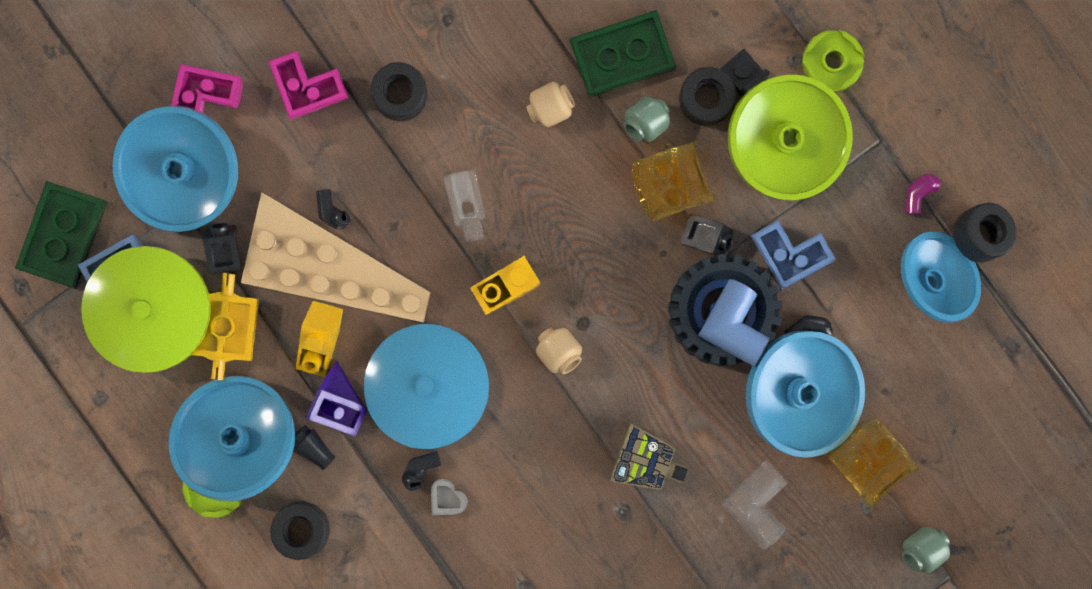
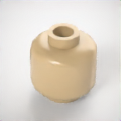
(550, 104)
(559, 350)

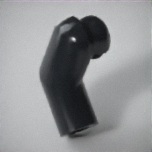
(330, 214)
(811, 323)
(416, 469)

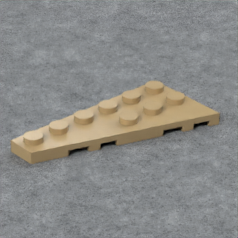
(309, 262)

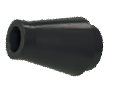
(311, 447)

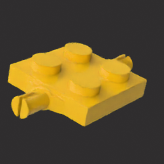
(230, 328)

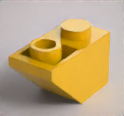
(505, 285)
(318, 338)

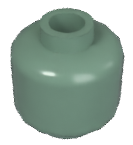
(646, 119)
(926, 549)

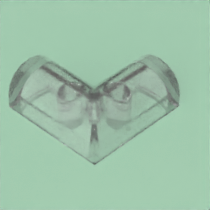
(748, 504)

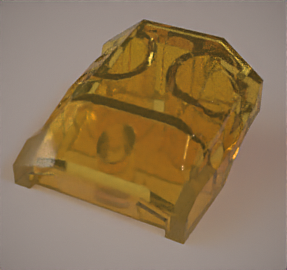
(670, 182)
(872, 461)

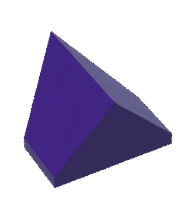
(337, 403)

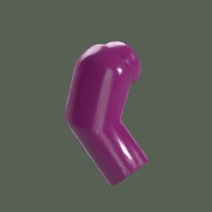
(917, 190)

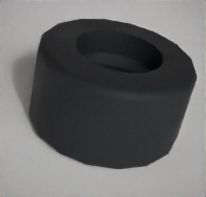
(395, 72)
(713, 77)
(1001, 230)
(282, 540)

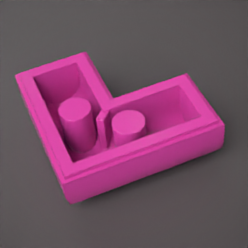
(199, 85)
(304, 94)

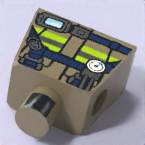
(646, 461)

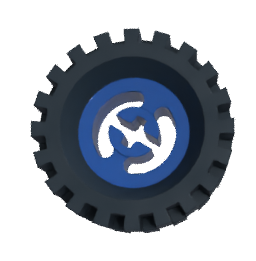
(714, 274)

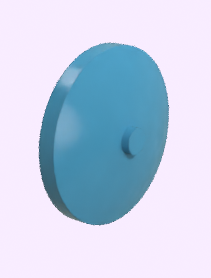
(175, 168)
(426, 386)
(805, 393)
(231, 438)

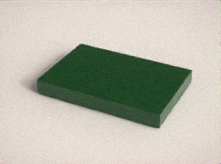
(622, 54)
(61, 234)

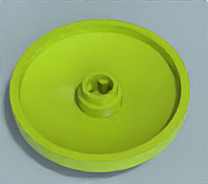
(790, 137)
(146, 309)

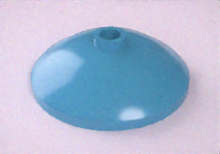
(940, 277)

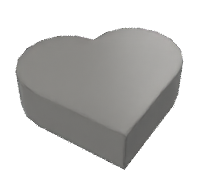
(446, 499)

